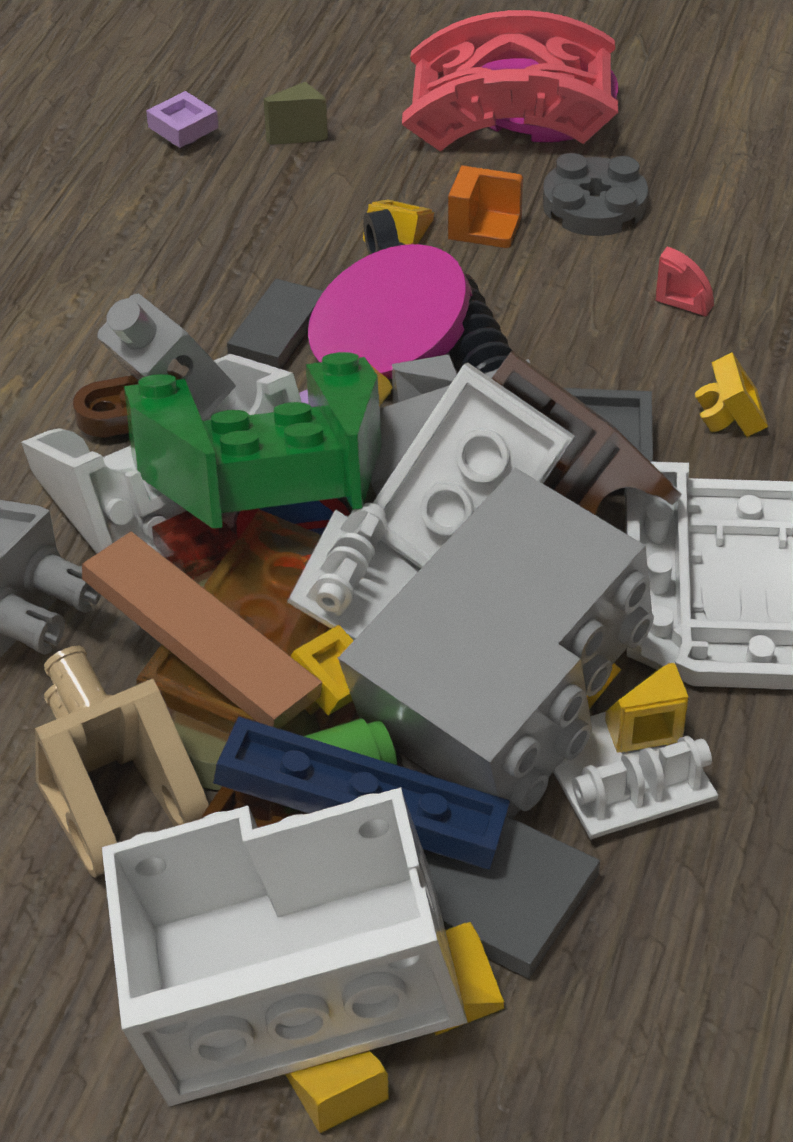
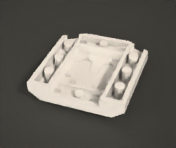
(718, 579)

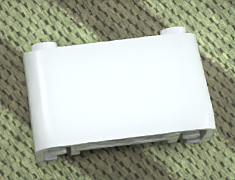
(108, 494)

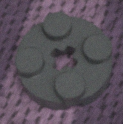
(617, 183)

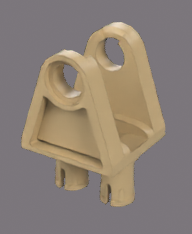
(104, 728)

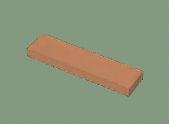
(201, 631)

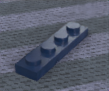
(321, 776)

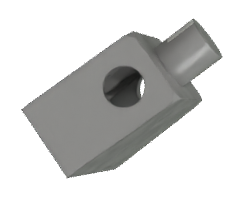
(148, 342)

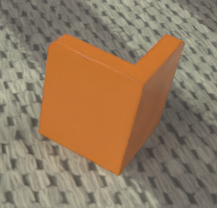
(485, 206)

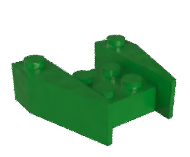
(262, 458)

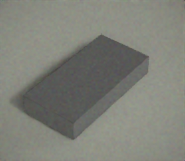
(275, 324)

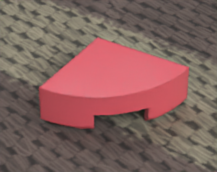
(683, 283)

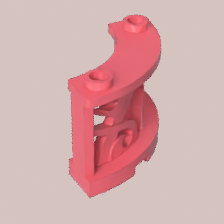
(562, 92)

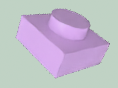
(182, 119)

